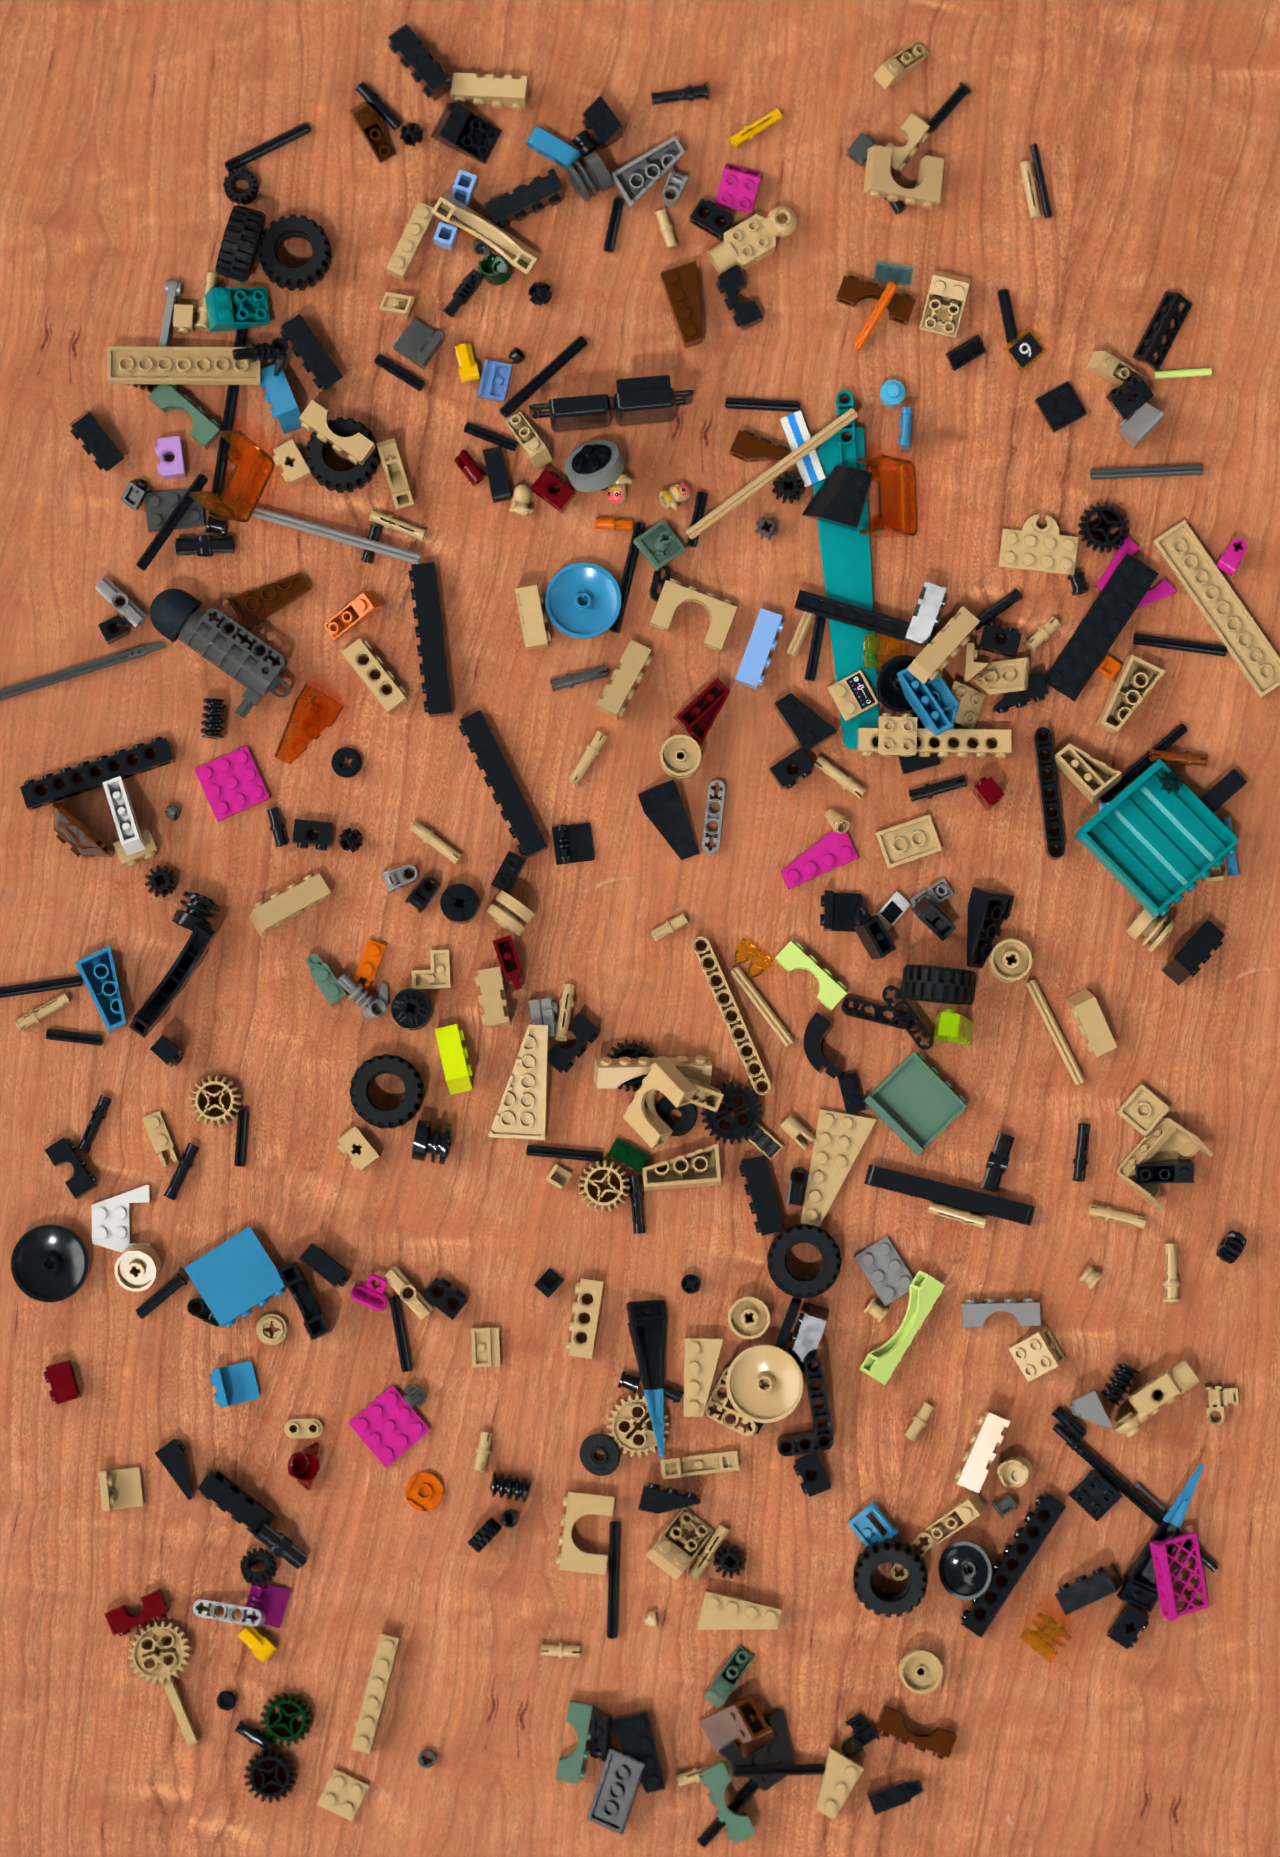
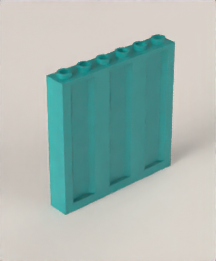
(1157, 840)

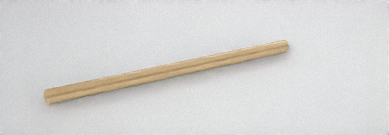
(771, 473)

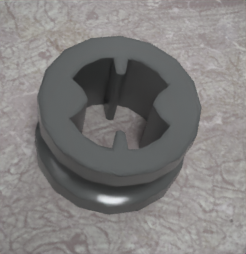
(421, 1760)

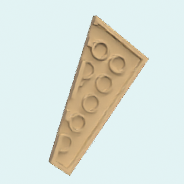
(833, 1154)

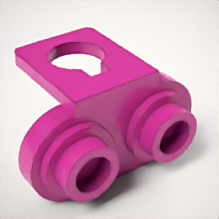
(370, 1295)

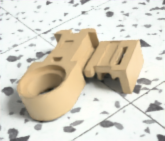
(1217, 1398)

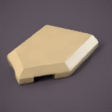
(1005, 676)

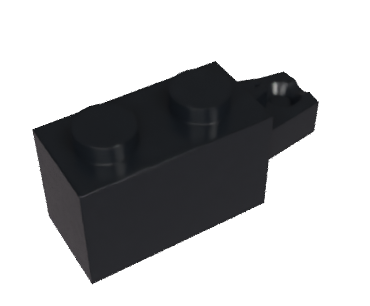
(872, 933)
(894, 1795)

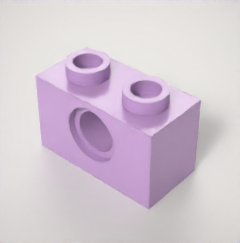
(172, 469)

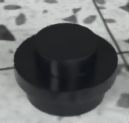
(226, 1700)

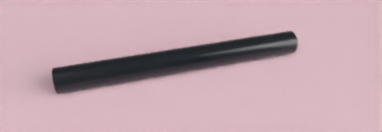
(1040, 180)

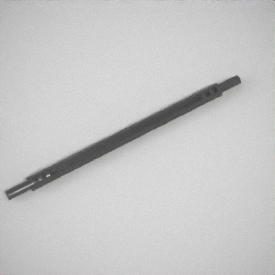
(129, 654)

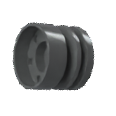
(590, 176)

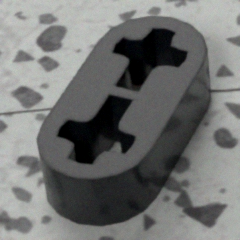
(655, 582)

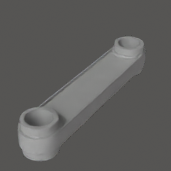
(173, 290)

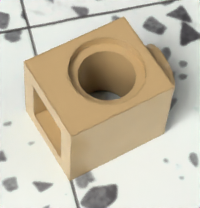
(183, 318)

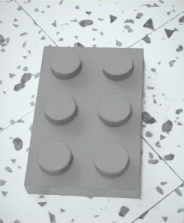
(885, 1271)

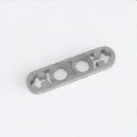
(716, 817)
(228, 1615)

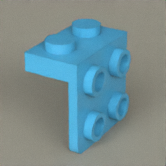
(235, 1384)

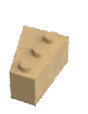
(532, 617)
(492, 997)
(1091, 1023)
(836, 1782)

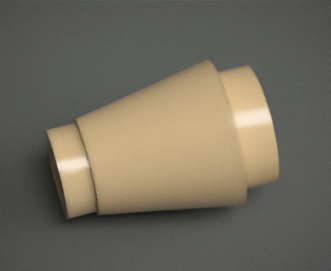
(837, 821)

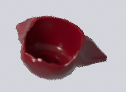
(304, 1465)

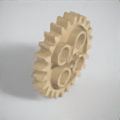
(624, 1413)
(160, 1671)

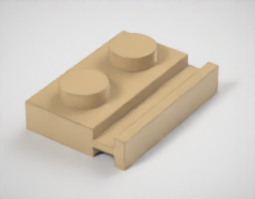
(485, 1347)

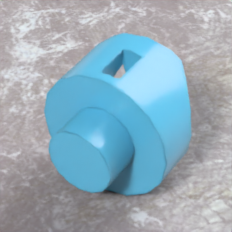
(892, 393)

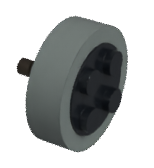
(594, 466)

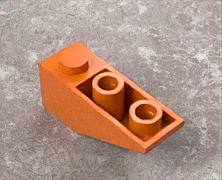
(353, 614)

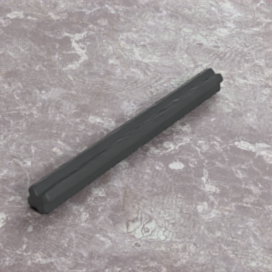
(1146, 471)

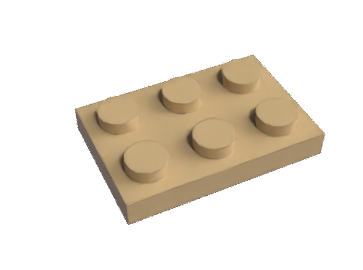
(908, 841)

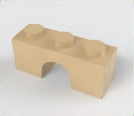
(915, 132)

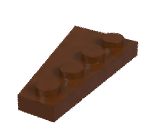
(261, 603)

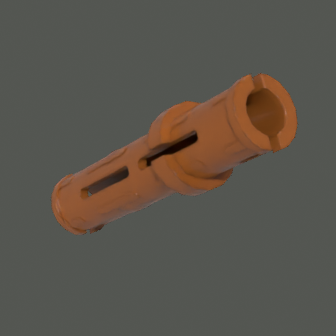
(1179, 757)

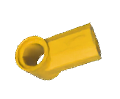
(467, 367)
(260, 1645)

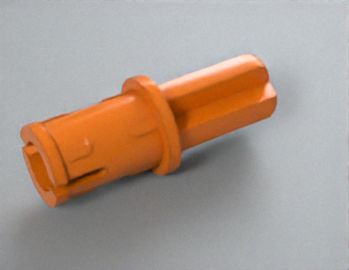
(614, 523)

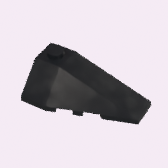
(666, 812)
(985, 915)

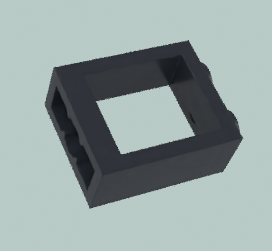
(325, 1265)

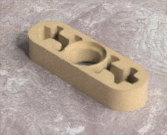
(916, 1541)

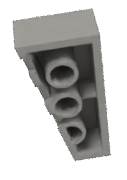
(644, 172)

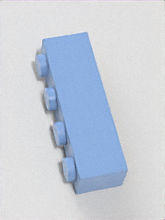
(758, 649)

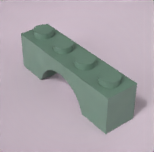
(203, 430)
(570, 1767)
(738, 1824)

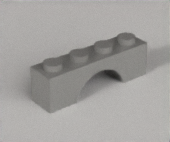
(1025, 1313)

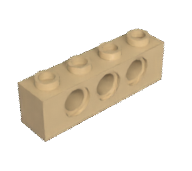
(388, 702)
(585, 1349)

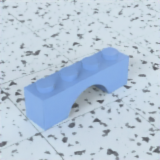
(463, 192)

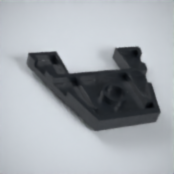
(773, 1752)

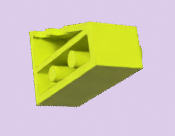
(454, 1059)

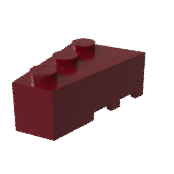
(702, 710)

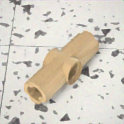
(399, 1284)

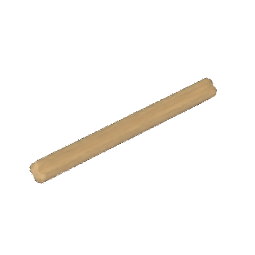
(1055, 1032)

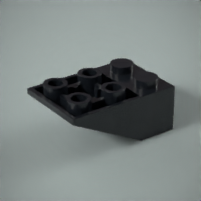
(466, 132)
(661, 1501)

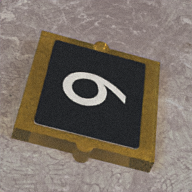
(1025, 349)

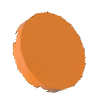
(424, 1491)

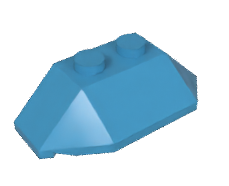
(930, 701)

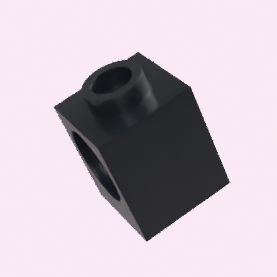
(105, 628)

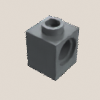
(859, 148)

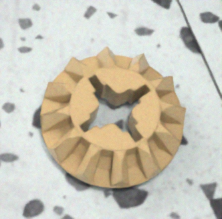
(265, 1336)

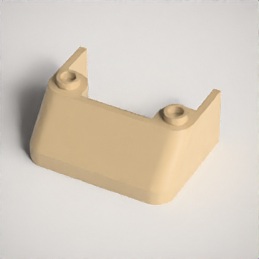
(1164, 1142)

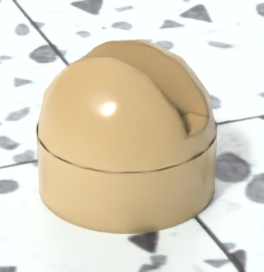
(651, 1619)

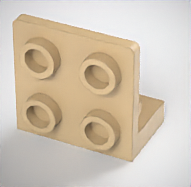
(1037, 1354)
(120, 1489)

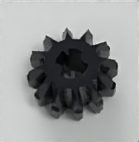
(780, 487)
(155, 885)
(1231, 1246)
(734, 1557)

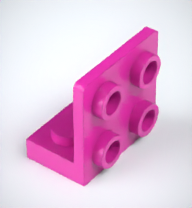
(738, 188)

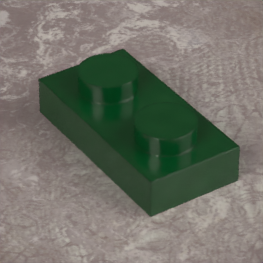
(628, 1155)

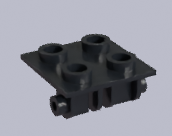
(573, 843)
(1095, 1495)

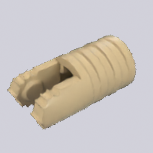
(793, 1128)

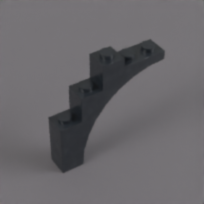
(174, 981)

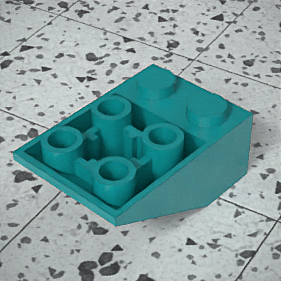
(236, 308)

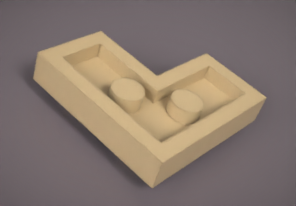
(439, 974)

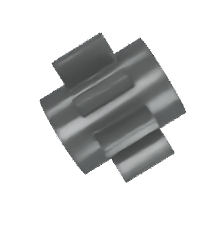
(769, 523)
(414, 1395)

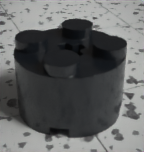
(457, 914)

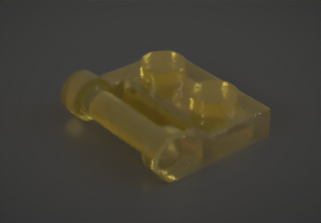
(881, 646)

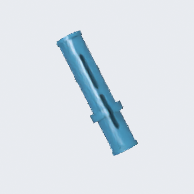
(1231, 861)

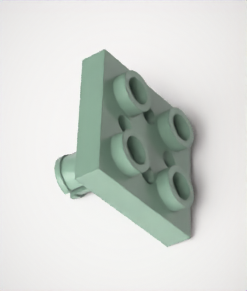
(664, 541)

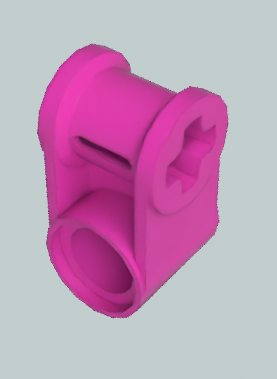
(1230, 558)

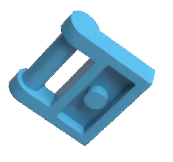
(905, 423)
(865, 1528)

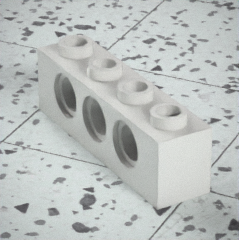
(124, 815)

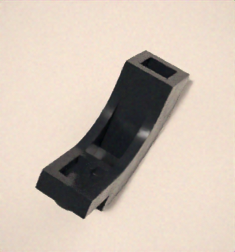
(813, 1045)

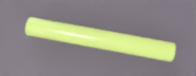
(1182, 373)

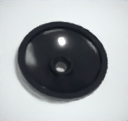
(887, 690)
(956, 1573)

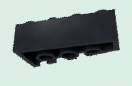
(234, 1500)

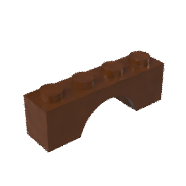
(854, 291)
(939, 1741)

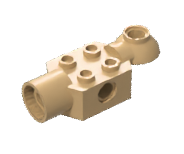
(752, 240)
(1169, 1384)

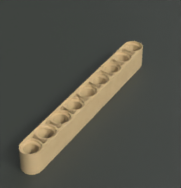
(731, 1025)

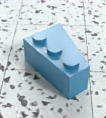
(281, 398)

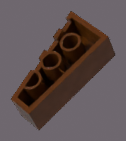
(684, 300)

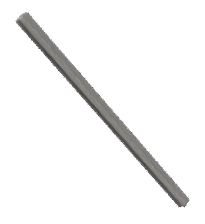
(336, 535)

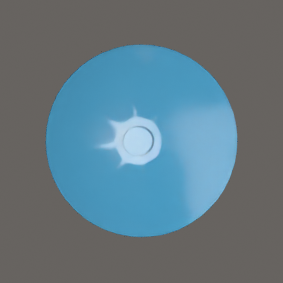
(583, 600)

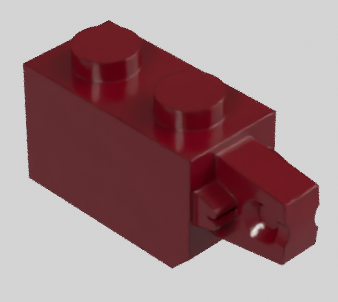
(509, 961)

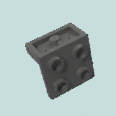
(419, 343)

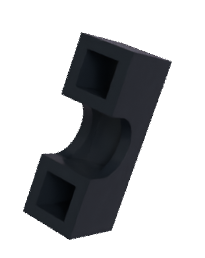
(745, 314)
(584, 1032)
(82, 1181)

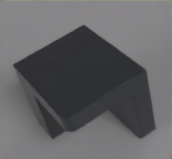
(548, 1283)

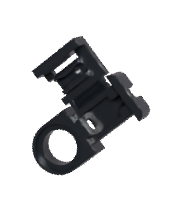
(863, 1734)

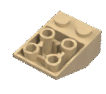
(945, 303)
(679, 1543)

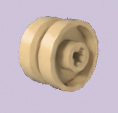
(680, 745)
(510, 913)
(1018, 953)
(137, 1267)
(759, 1313)
(920, 1659)

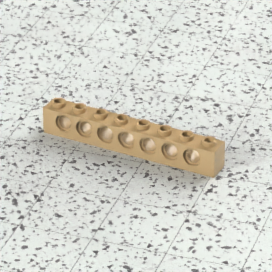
(1002, 738)

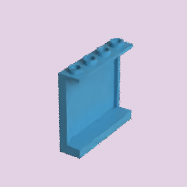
(235, 1277)

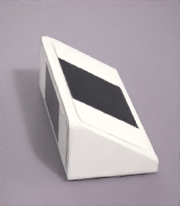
(893, 910)

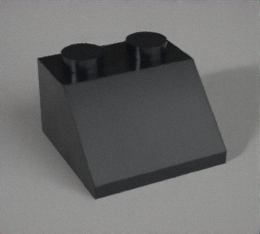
(602, 123)

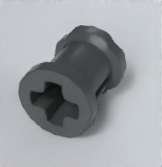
(1004, 1505)

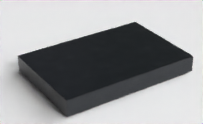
(917, 763)

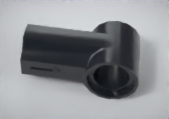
(796, 1189)

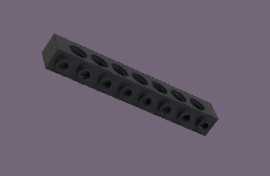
(162, 758)
(1012, 1576)

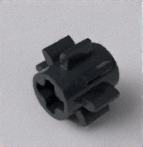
(411, 134)
(540, 293)
(1166, 783)
(351, 840)

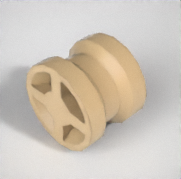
(1090, 1276)

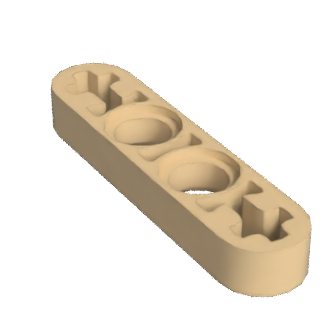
(181, 1713)

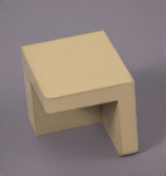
(1214, 877)
(558, 1177)

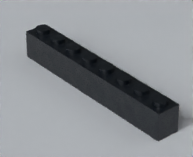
(431, 639)
(505, 788)

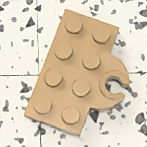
(1038, 548)

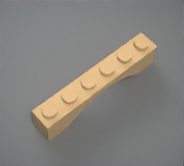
(465, 218)
(614, 1072)
(375, 1693)

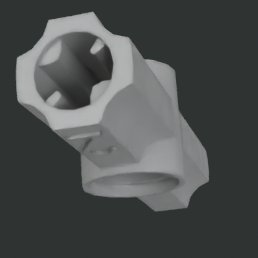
(128, 610)

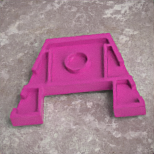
(1161, 591)

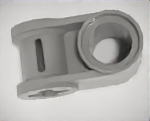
(675, 185)
(398, 878)

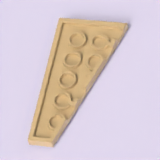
(524, 1101)

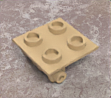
(969, 702)

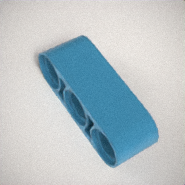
(552, 148)

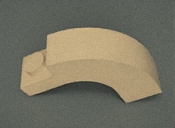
(395, 473)

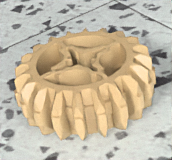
(208, 1108)
(619, 1192)

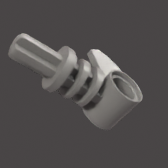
(366, 1001)

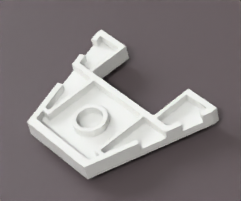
(112, 1219)

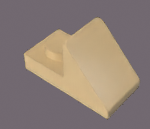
(397, 304)
(972, 668)

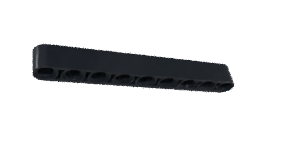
(949, 1195)

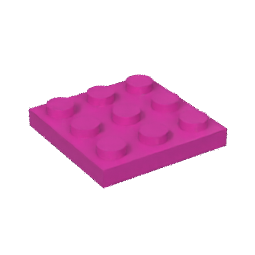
(232, 783)
(389, 1426)

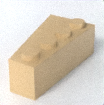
(490, 90)
(943, 646)
(1128, 691)
(733, 1613)

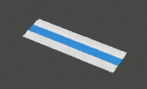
(797, 434)

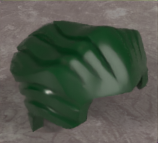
(495, 269)

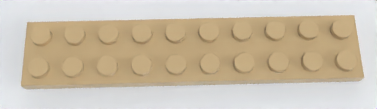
(1220, 607)

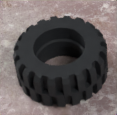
(294, 228)
(240, 243)
(342, 480)
(938, 984)
(413, 1091)
(830, 1261)
(890, 1602)

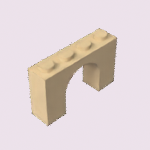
(880, 183)
(719, 612)
(642, 1112)
(572, 1557)

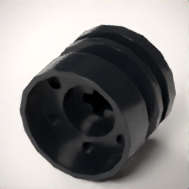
(197, 910)
(423, 1009)
(431, 1142)

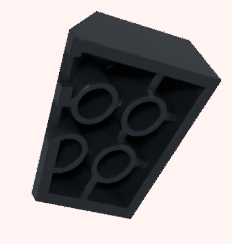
(841, 497)

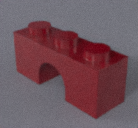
(153, 1607)

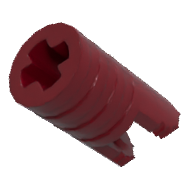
(469, 467)

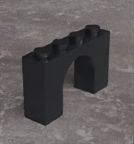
(298, 1285)

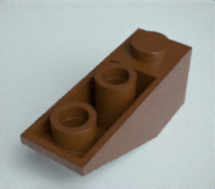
(372, 131)
(752, 449)

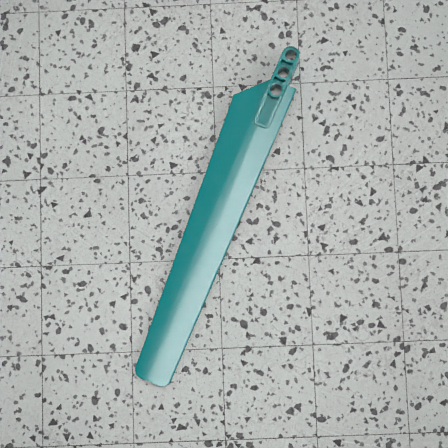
(848, 571)

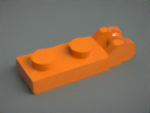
(369, 963)

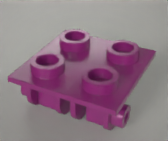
(270, 1600)

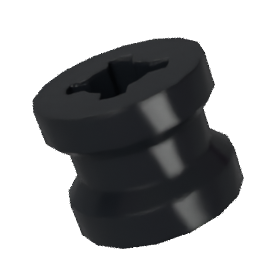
(690, 1284)

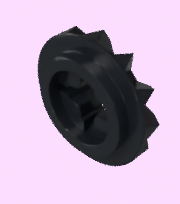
(348, 753)

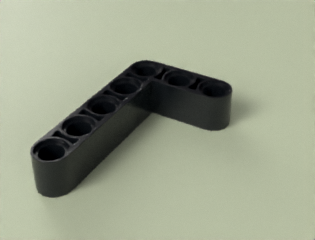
(816, 1412)

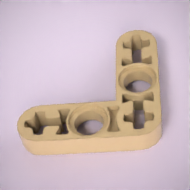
(722, 1404)

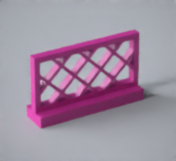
(1165, 1582)

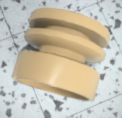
(1152, 929)

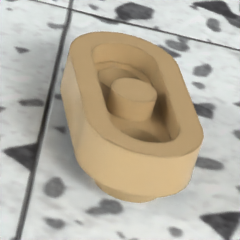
(303, 1428)

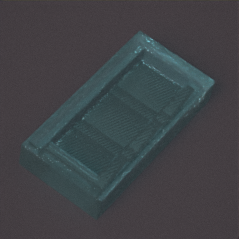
(893, 272)

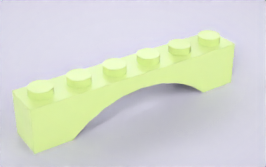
(922, 1296)

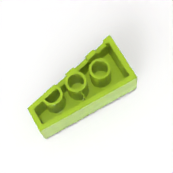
(952, 1028)

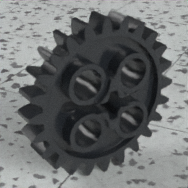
(736, 1130)

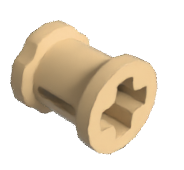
(876, 1310)

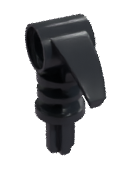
(265, 351)

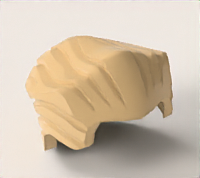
(1014, 1471)

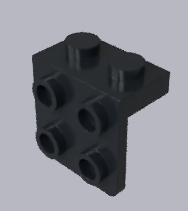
(838, 911)

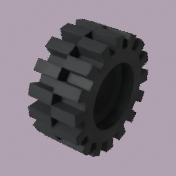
(233, 178)
(484, 1535)
(254, 1558)

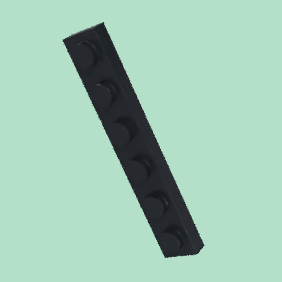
(851, 615)

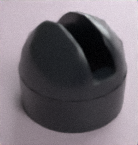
(517, 356)

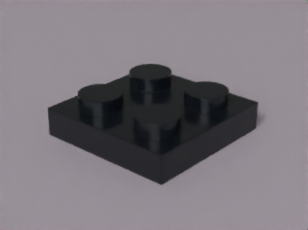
(1060, 407)

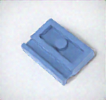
(494, 380)

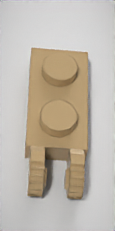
(159, 1136)

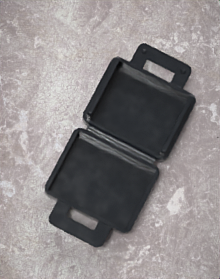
(635, 403)

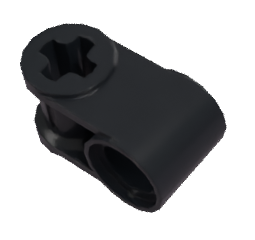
(422, 895)
(205, 1313)

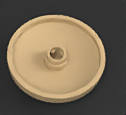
(764, 1383)

